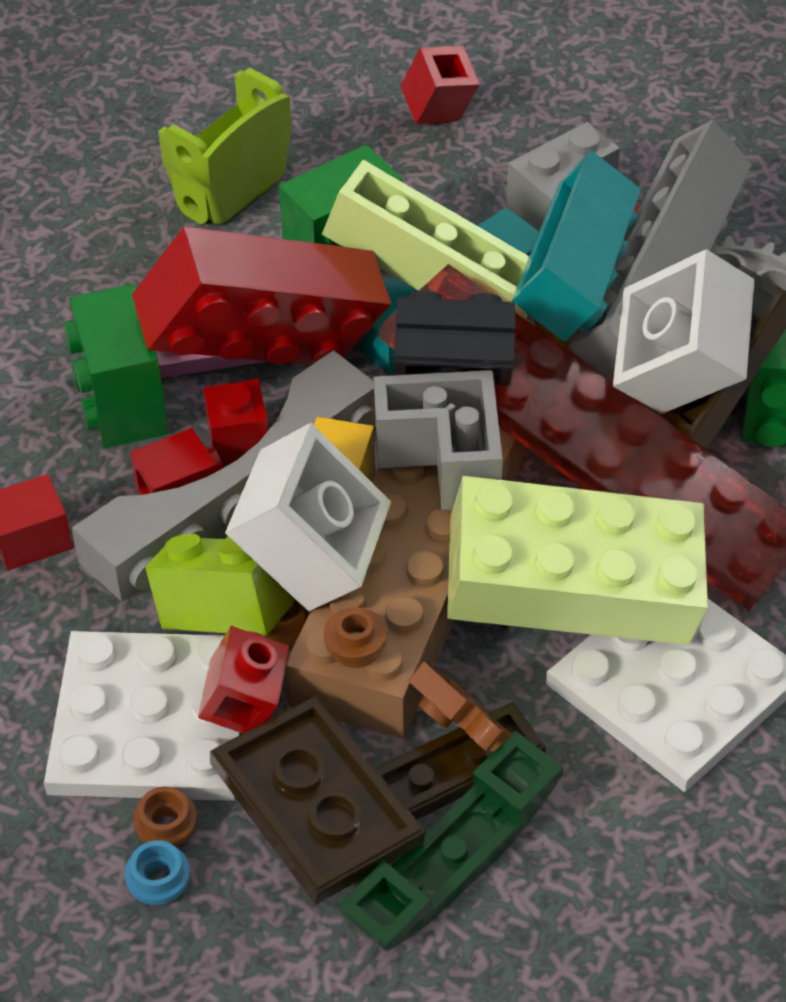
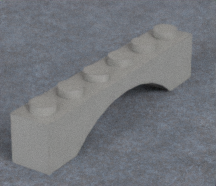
(134, 528)

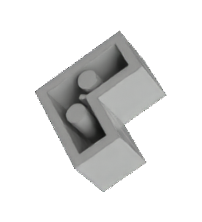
(536, 174)
(441, 423)

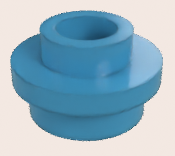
(152, 857)

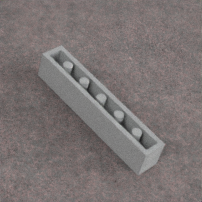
(676, 220)

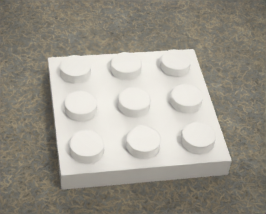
(676, 701)
(133, 718)

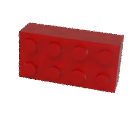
(258, 298)

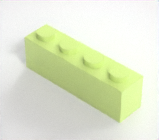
(419, 236)

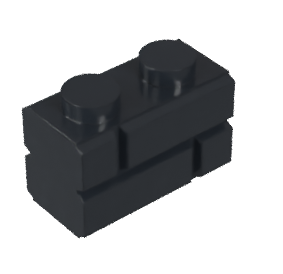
(455, 335)

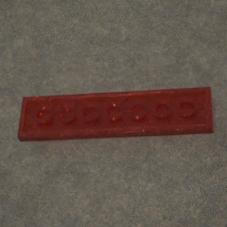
(623, 447)

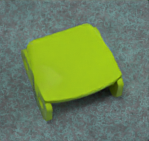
(233, 156)

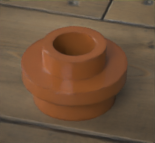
(355, 649)
(160, 803)

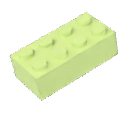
(577, 561)

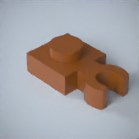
(450, 703)

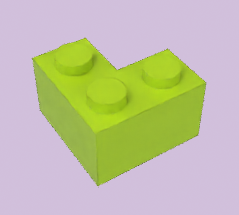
(213, 587)

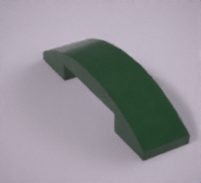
(458, 848)

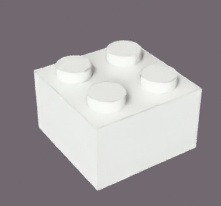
(684, 332)
(309, 517)

